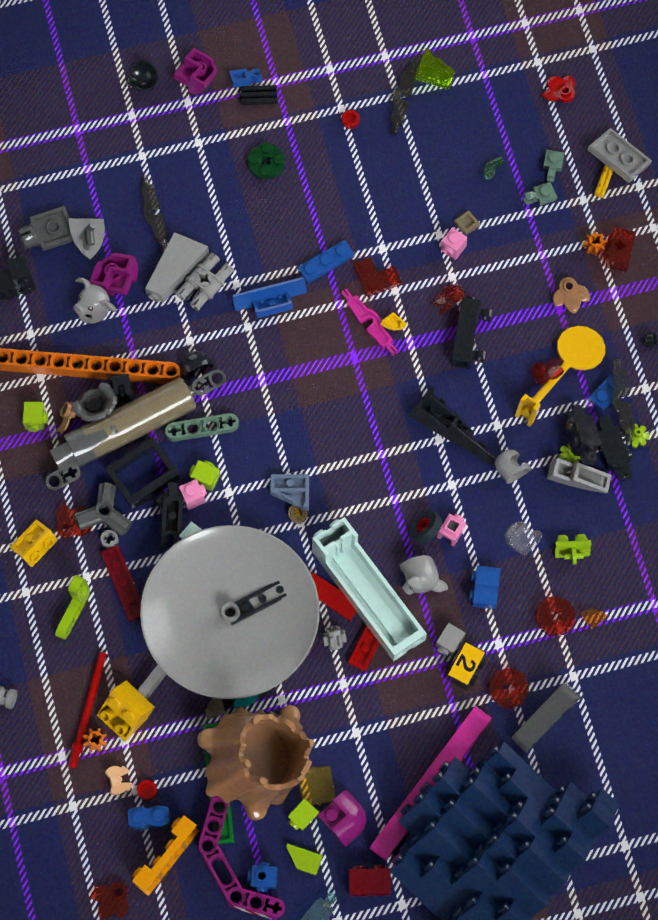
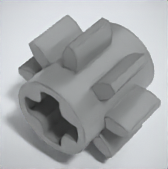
(334, 637)

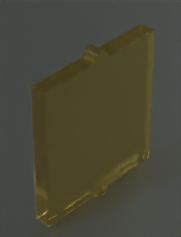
(318, 786)

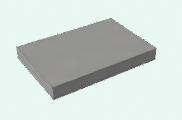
(619, 155)

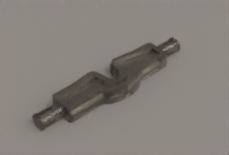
(403, 90)
(152, 204)
(624, 410)

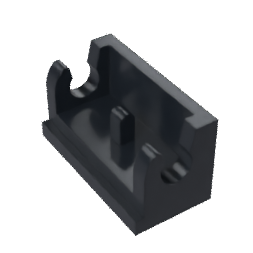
(122, 387)

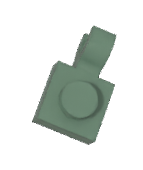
(553, 163)
(542, 194)

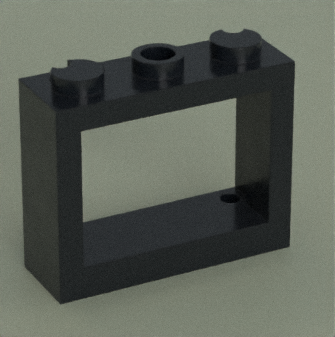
(153, 488)

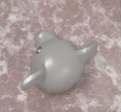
(94, 302)
(421, 576)

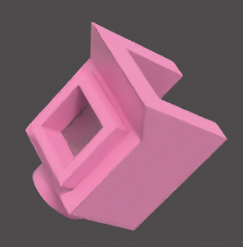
(452, 528)

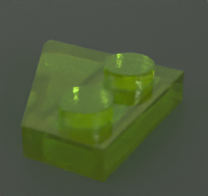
(434, 71)

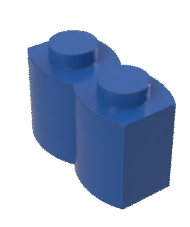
(485, 588)
(156, 817)

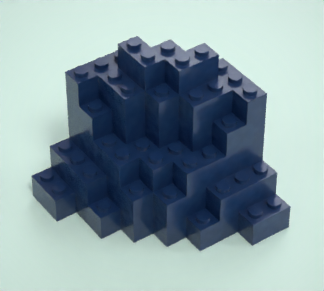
(496, 838)

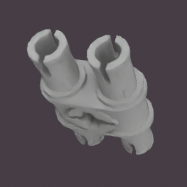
(206, 289)

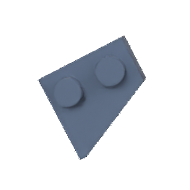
(291, 488)

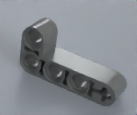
(546, 716)

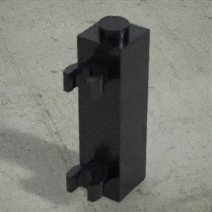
(465, 334)

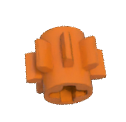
(595, 243)
(96, 735)

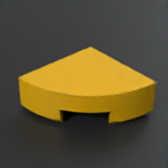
(393, 322)

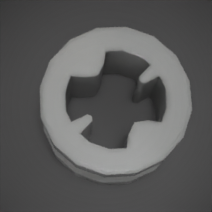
(106, 534)

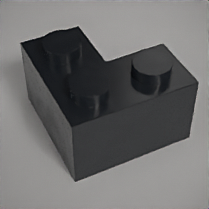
(16, 279)

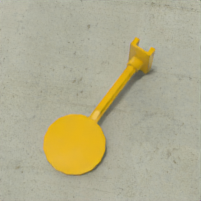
(579, 349)

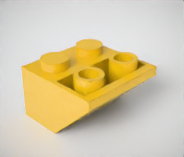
(125, 710)

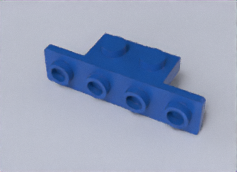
(271, 298)

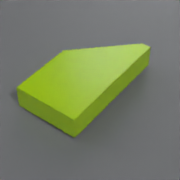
(304, 859)

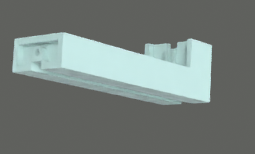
(367, 589)

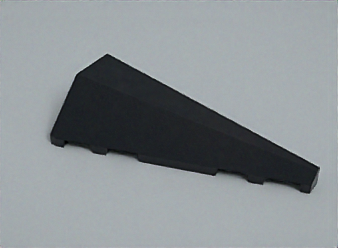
(440, 419)

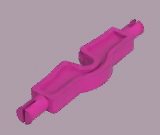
(364, 314)

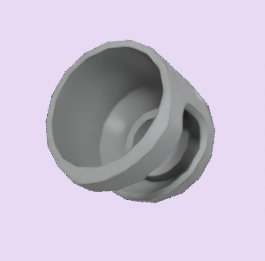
(508, 467)

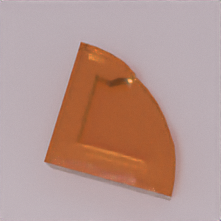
(593, 617)

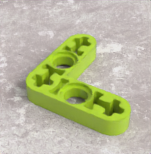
(79, 592)

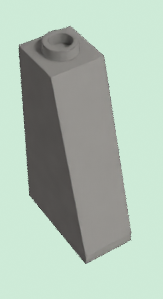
(175, 264)

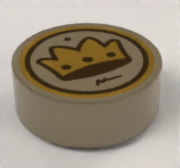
(297, 514)

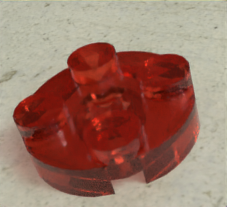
(553, 627)
(500, 695)

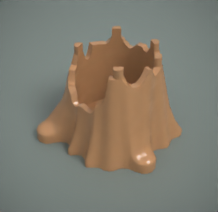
(256, 758)

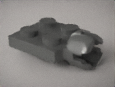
(46, 230)

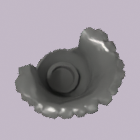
(96, 403)

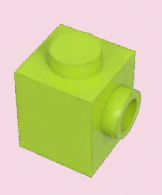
(35, 416)
(205, 474)
(302, 815)

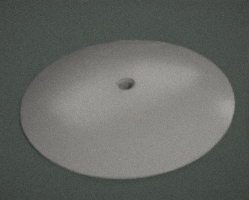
(188, 602)

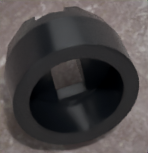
(651, 340)

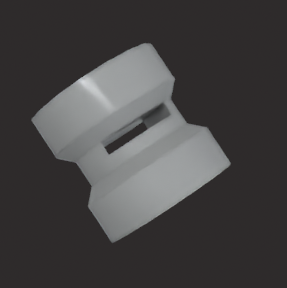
(8, 697)

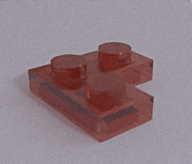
(373, 281)

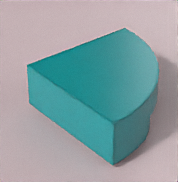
(245, 702)

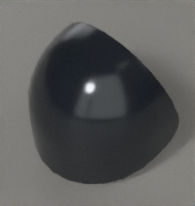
(143, 76)
(192, 361)

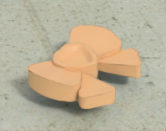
(114, 774)

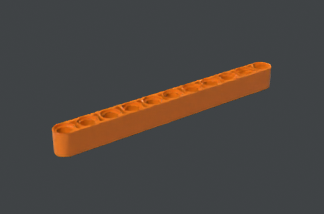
(86, 369)

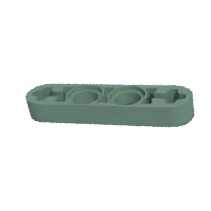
(201, 424)

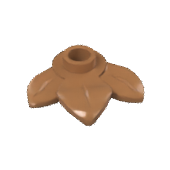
(570, 298)
(67, 413)

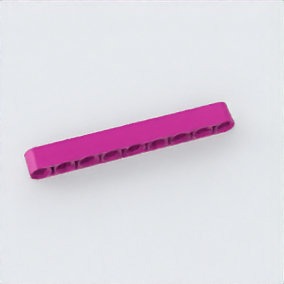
(456, 747)

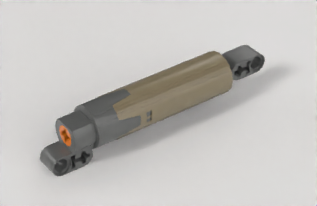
(127, 424)

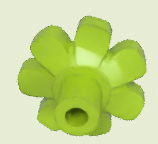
(639, 436)
(567, 455)

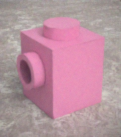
(453, 243)
(193, 494)

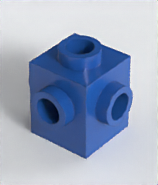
(266, 884)

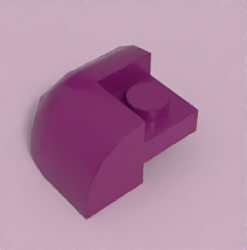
(196, 71)
(115, 273)
(344, 817)

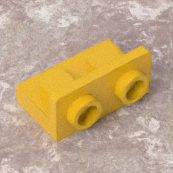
(34, 543)

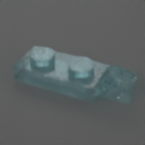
(321, 909)

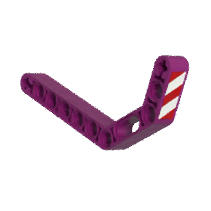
(234, 886)

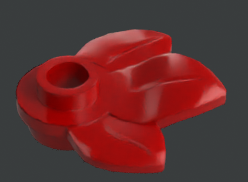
(560, 89)

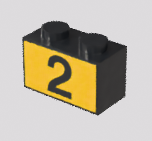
(466, 666)

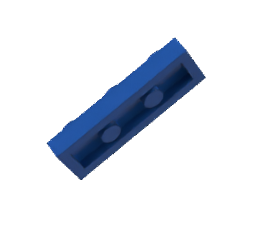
(326, 261)

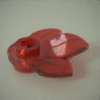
(450, 295)
(544, 371)
(66, 518)
(109, 901)

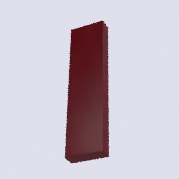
(123, 582)

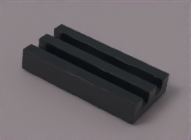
(259, 92)

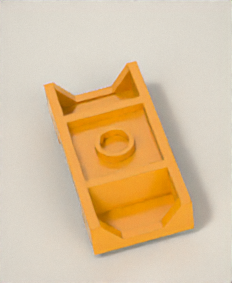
(147, 879)

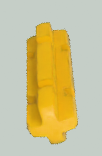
(603, 182)

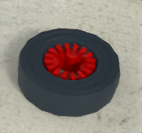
(426, 526)

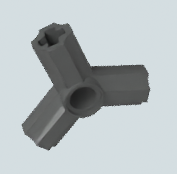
(105, 501)

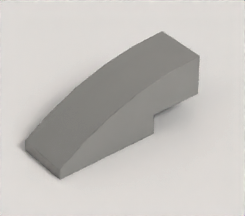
(579, 476)

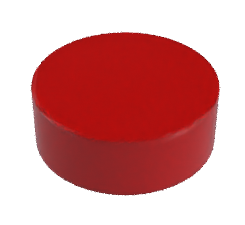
(350, 119)
(147, 790)

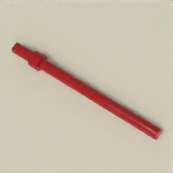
(77, 747)

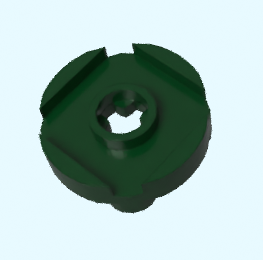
(262, 152)

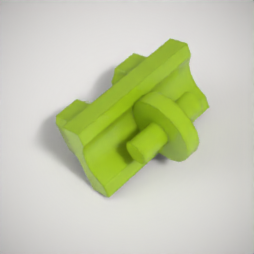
(572, 549)

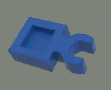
(243, 78)

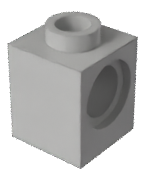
(450, 640)

